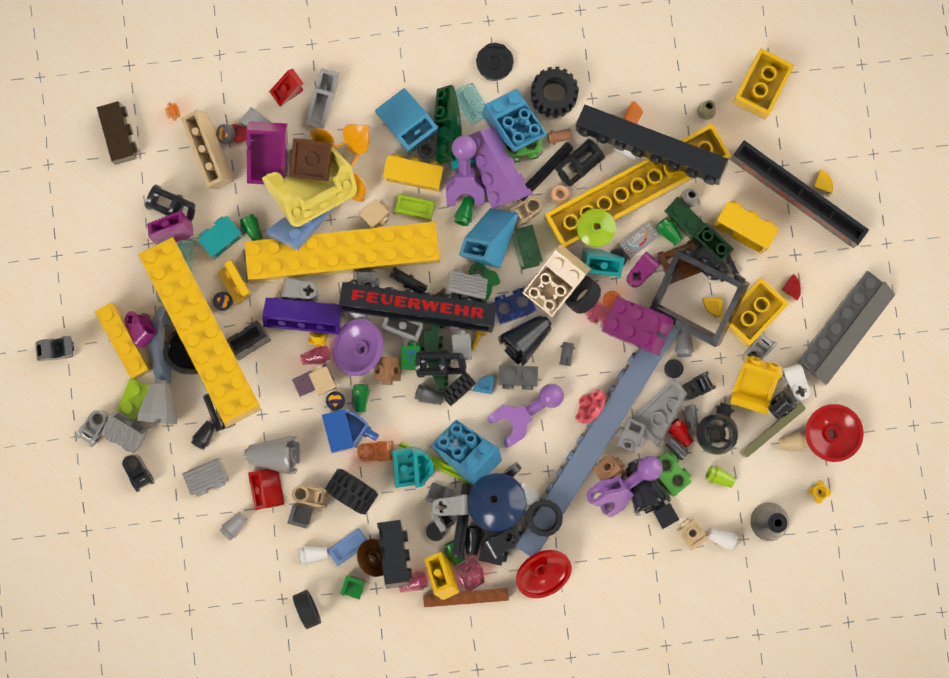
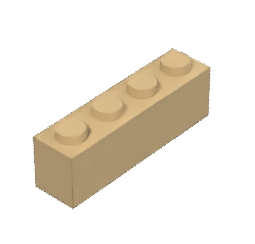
(207, 149)

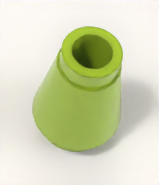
(720, 477)

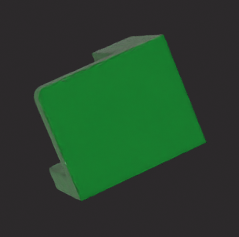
(353, 587)

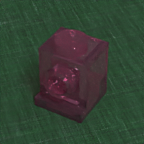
(598, 314)
(470, 574)

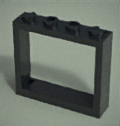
(718, 271)

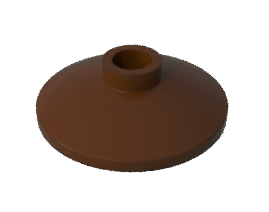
(372, 549)

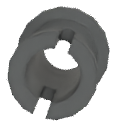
(566, 353)
(691, 416)
(677, 448)

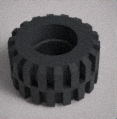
(554, 76)
(351, 491)

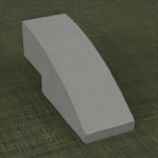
(323, 98)

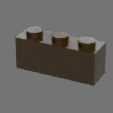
(117, 132)

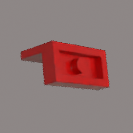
(266, 489)

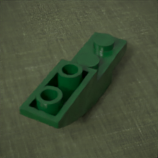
(448, 119)
(697, 230)
(432, 342)

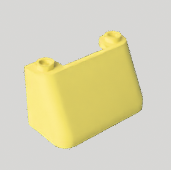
(306, 198)

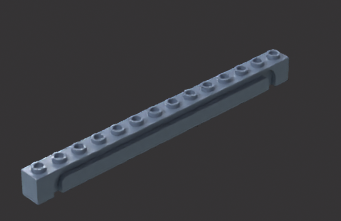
(593, 442)

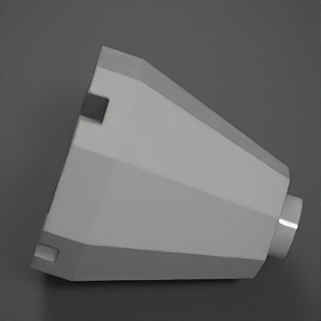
(158, 404)

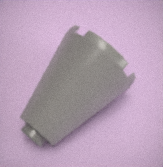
(275, 454)

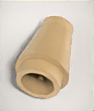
(793, 442)

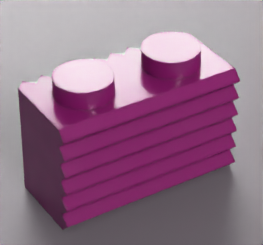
(171, 226)

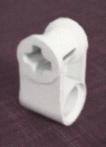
(795, 380)

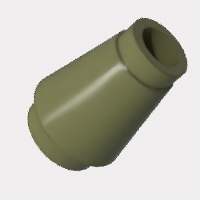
(705, 113)

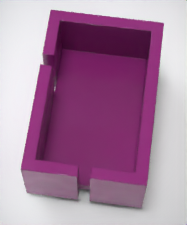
(267, 151)
(637, 325)

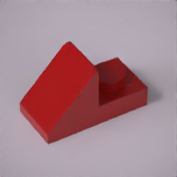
(287, 87)

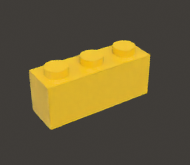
(413, 172)

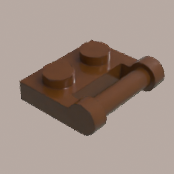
(684, 268)

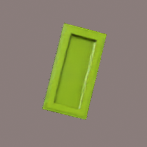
(414, 207)

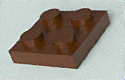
(310, 159)

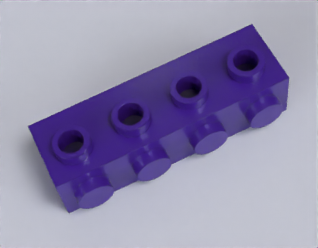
(302, 315)

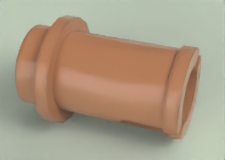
(558, 136)

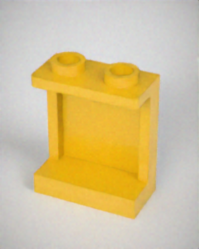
(755, 384)

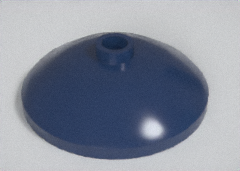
(503, 513)

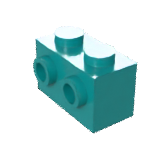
(220, 237)

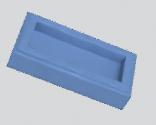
(346, 547)

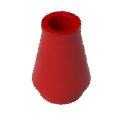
(680, 432)

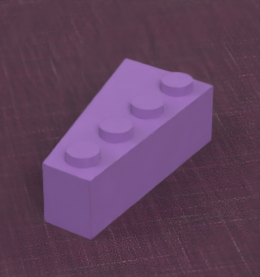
(497, 169)

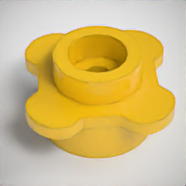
(317, 338)
(825, 492)

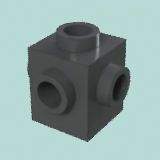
(365, 277)

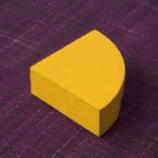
(824, 182)
(713, 306)

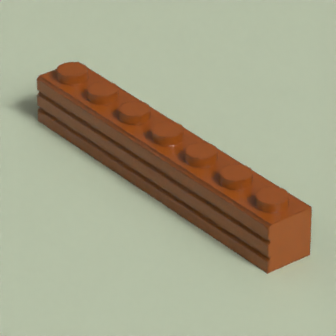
(466, 597)

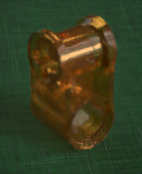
(380, 451)

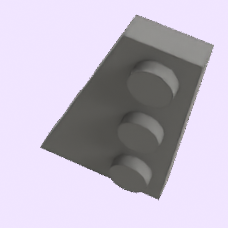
(661, 411)

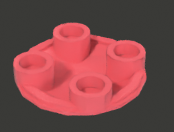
(590, 406)

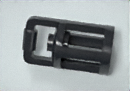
(576, 166)
(176, 205)
(445, 363)

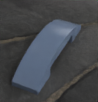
(156, 345)

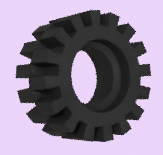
(458, 389)

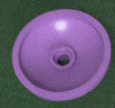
(350, 345)

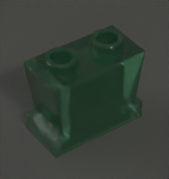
(526, 247)

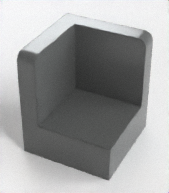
(438, 491)
(300, 516)

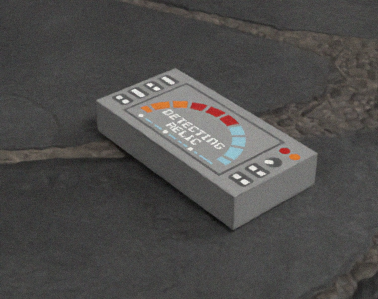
(638, 239)

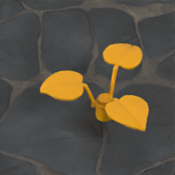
(358, 142)

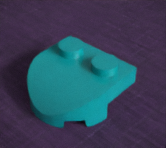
(411, 467)

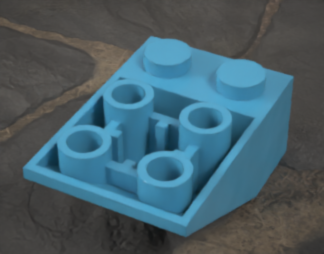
(407, 120)
(513, 120)
(489, 238)
(467, 452)

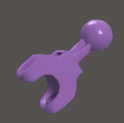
(464, 179)
(549, 396)
(619, 490)

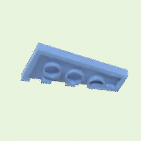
(296, 236)

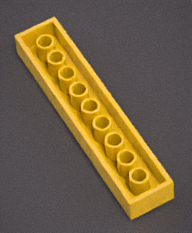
(628, 190)
(343, 252)
(199, 332)

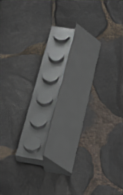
(846, 327)

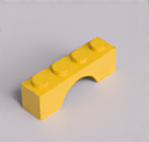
(127, 350)

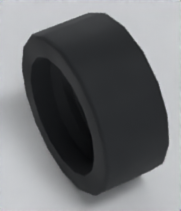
(590, 298)
(529, 518)
(306, 609)

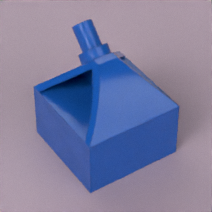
(346, 430)

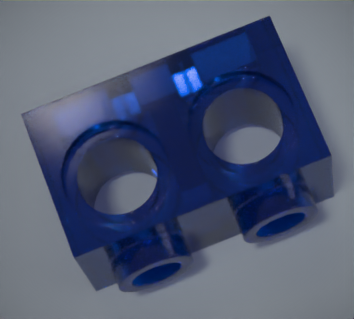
(515, 311)

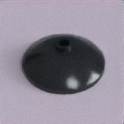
(177, 356)

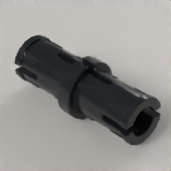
(408, 281)

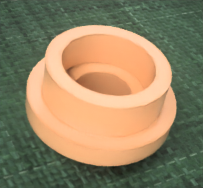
(562, 188)

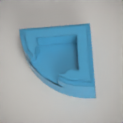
(485, 385)

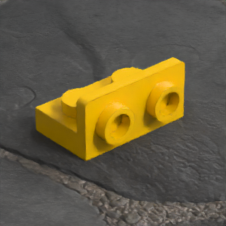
(234, 282)

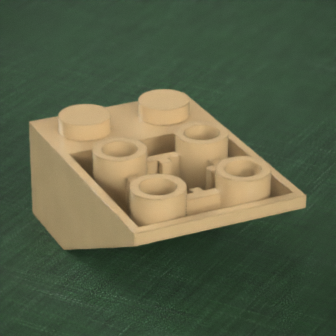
(556, 280)

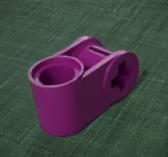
(644, 268)
(140, 328)

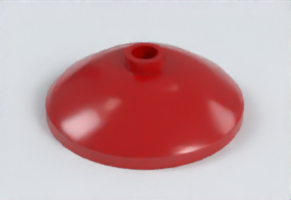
(847, 433)
(543, 574)

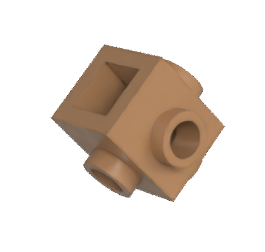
(388, 370)
(609, 468)

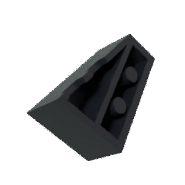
(394, 554)

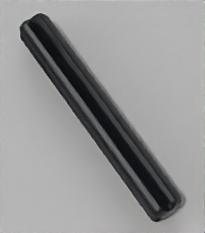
(548, 167)
(461, 527)

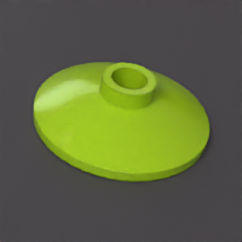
(594, 237)

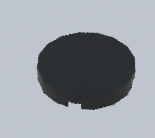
(494, 61)

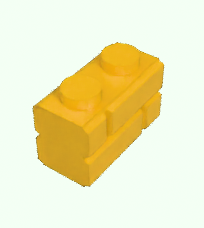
(441, 576)

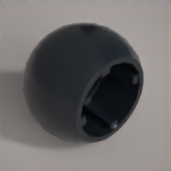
(706, 444)

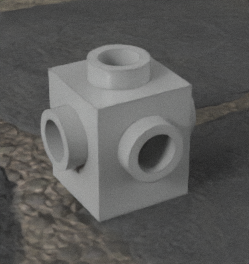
(631, 439)

